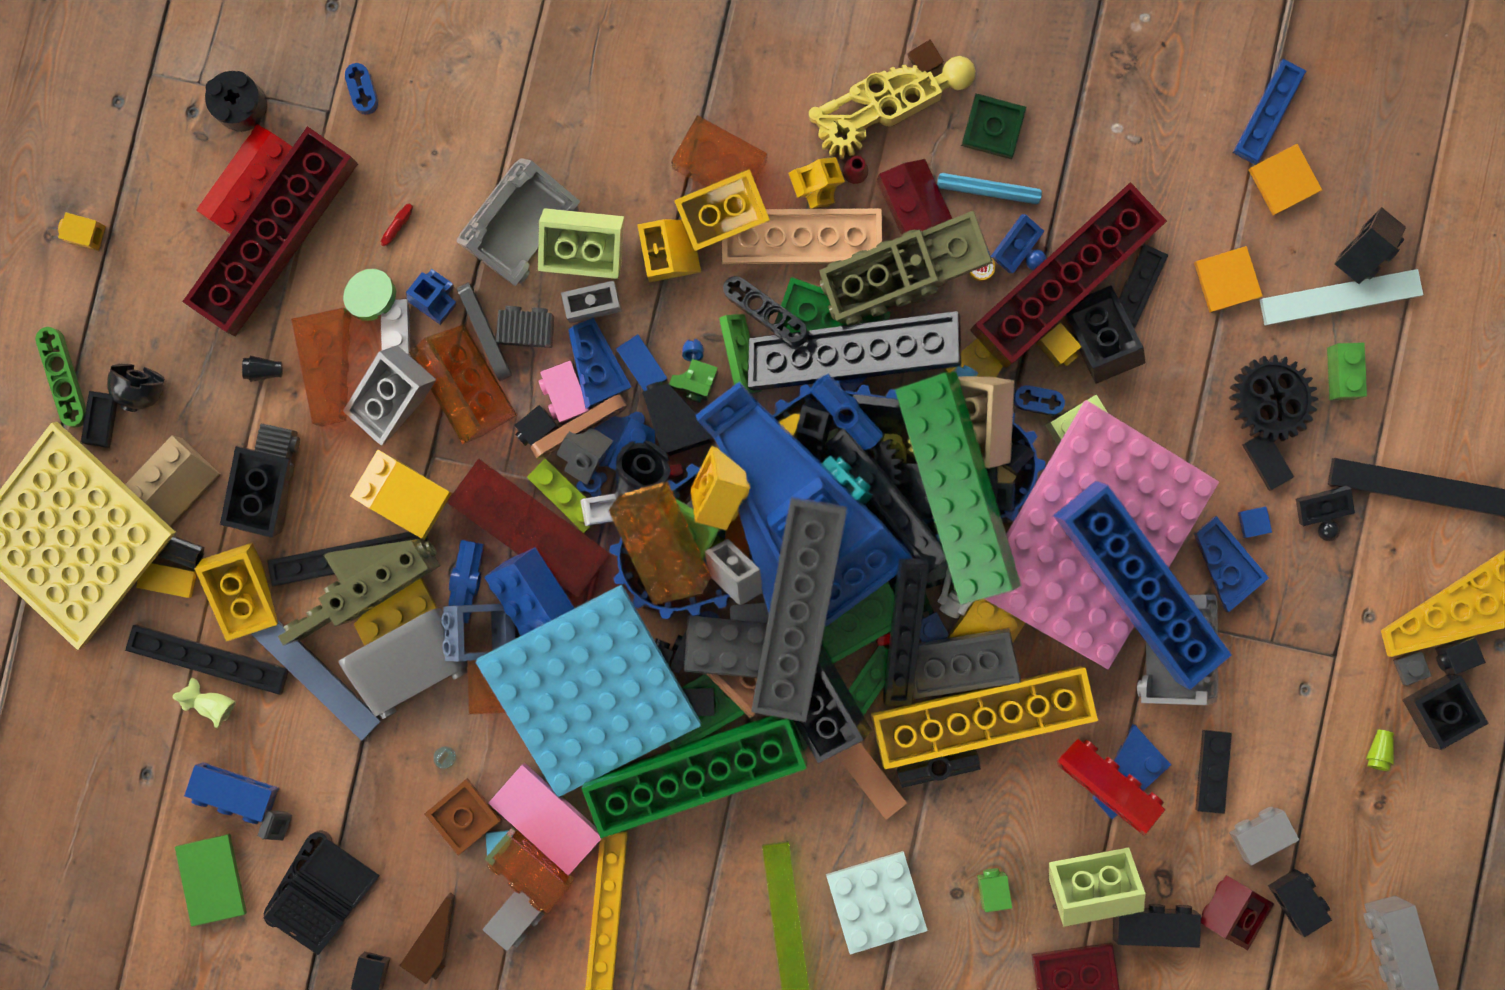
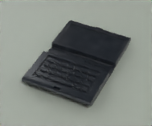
(321, 896)

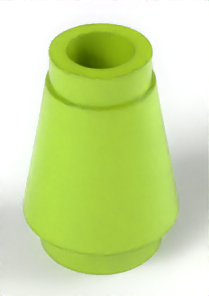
(1381, 751)

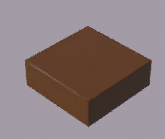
(925, 57)

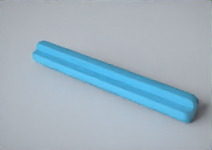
(989, 188)

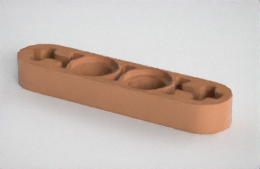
(579, 425)

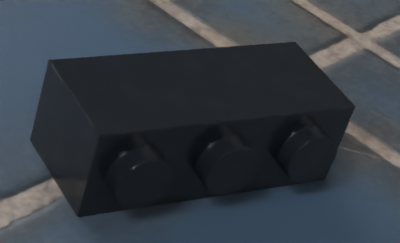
(1159, 927)

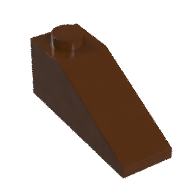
(430, 948)

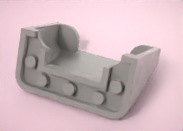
(507, 224)
(401, 664)
(1160, 686)

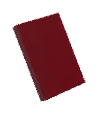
(1076, 968)

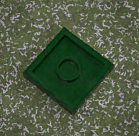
(993, 126)

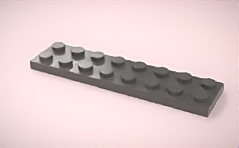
(798, 608)

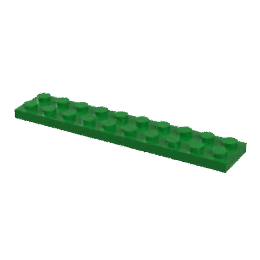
(843, 636)

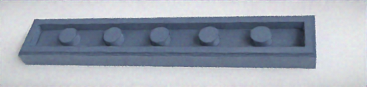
(320, 681)

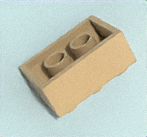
(991, 414)
(172, 479)

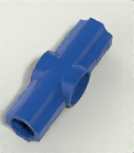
(835, 400)
(466, 576)

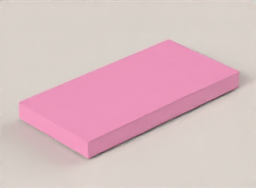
(546, 819)

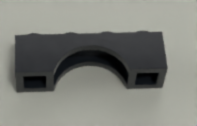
(814, 428)

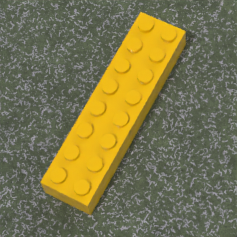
(984, 717)

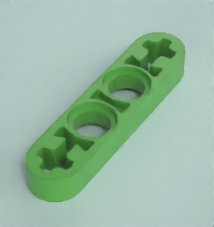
(56, 379)

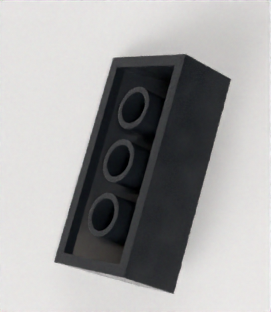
(832, 715)

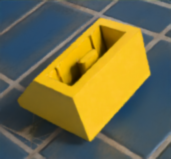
(667, 250)

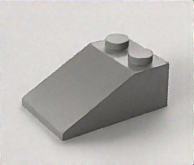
(388, 393)

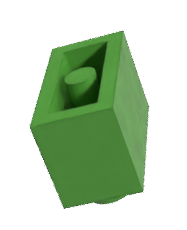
(1347, 371)

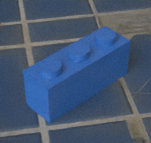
(230, 792)

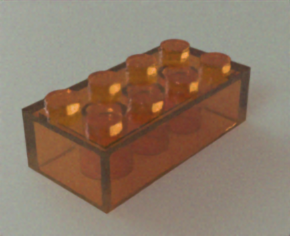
(660, 543)

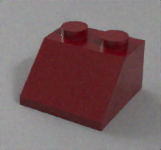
(1236, 912)

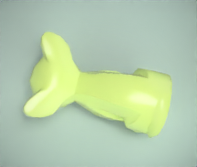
(211, 705)

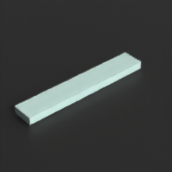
(1341, 297)

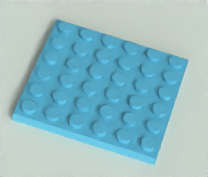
(589, 691)

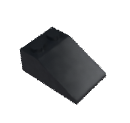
(1105, 335)
(256, 492)

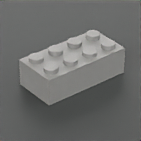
(1400, 945)

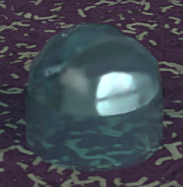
(449, 761)

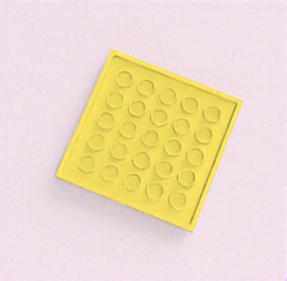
(73, 535)

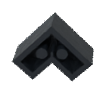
(1374, 244)

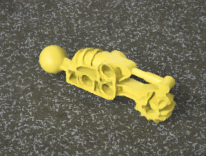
(897, 84)

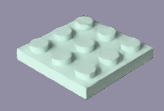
(876, 902)

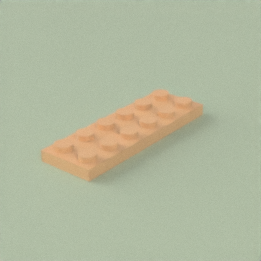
(805, 237)

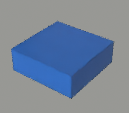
(1255, 522)

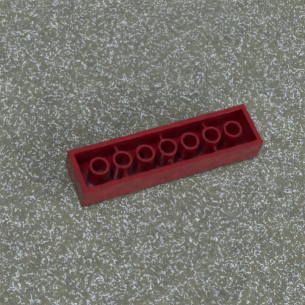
(270, 232)
(1068, 275)

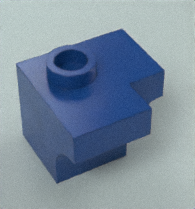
(431, 296)

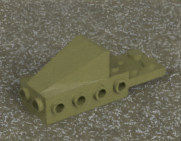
(903, 269)
(366, 580)

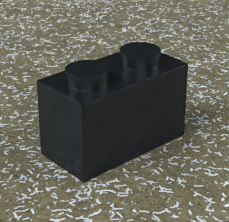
(1300, 902)

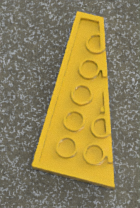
(1457, 612)

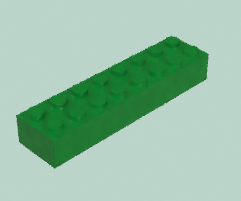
(958, 488)
(694, 774)

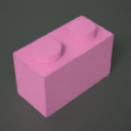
(564, 391)

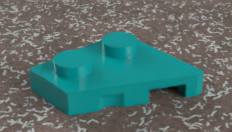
(858, 487)

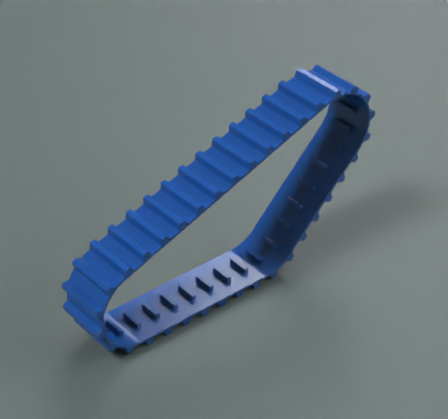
(782, 410)

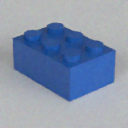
(528, 591)

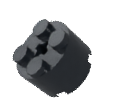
(249, 98)

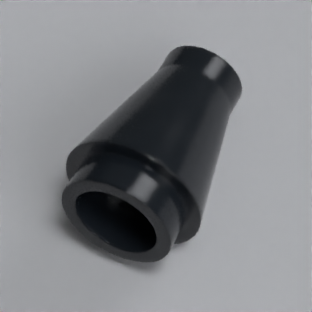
(258, 368)

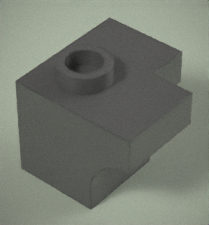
(584, 453)

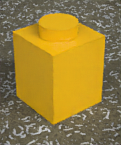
(81, 231)
(1059, 346)

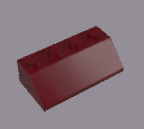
(913, 196)

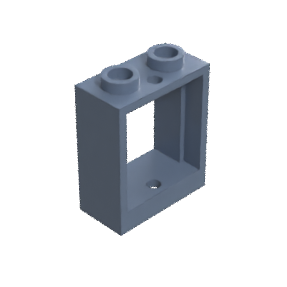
(452, 620)

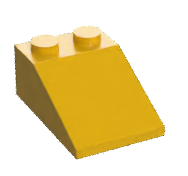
(722, 210)
(401, 494)
(237, 591)
(986, 617)

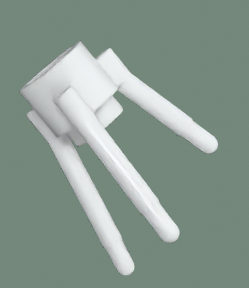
(950, 602)

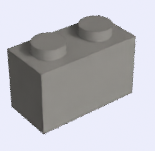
(591, 302)
(734, 571)
(1263, 835)
(512, 920)

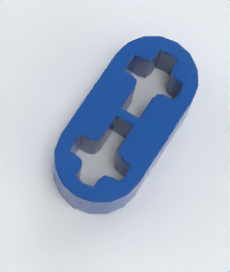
(366, 87)
(1039, 393)

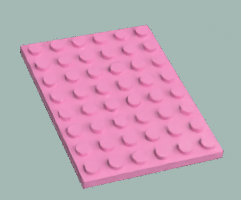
(1058, 585)

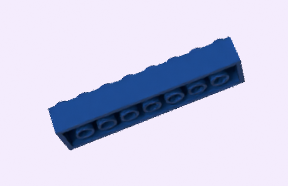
(1142, 584)

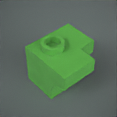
(695, 381)

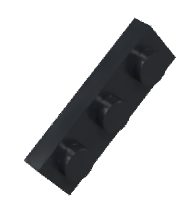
(1213, 771)

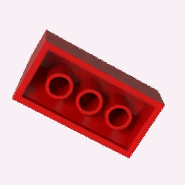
(244, 178)
(1110, 786)

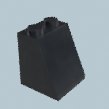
(673, 420)

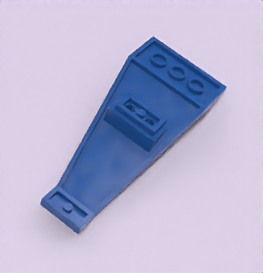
(782, 469)

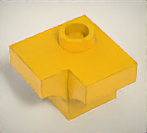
(817, 182)

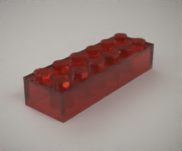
(527, 523)

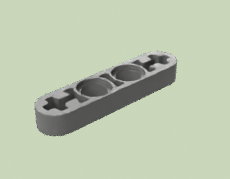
(484, 331)

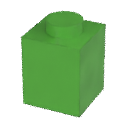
(994, 890)

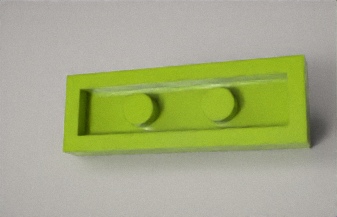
(559, 492)

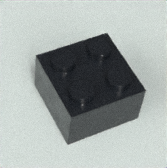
(1445, 711)

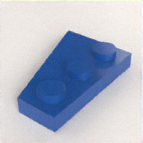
(596, 364)
(1229, 564)
(1138, 759)

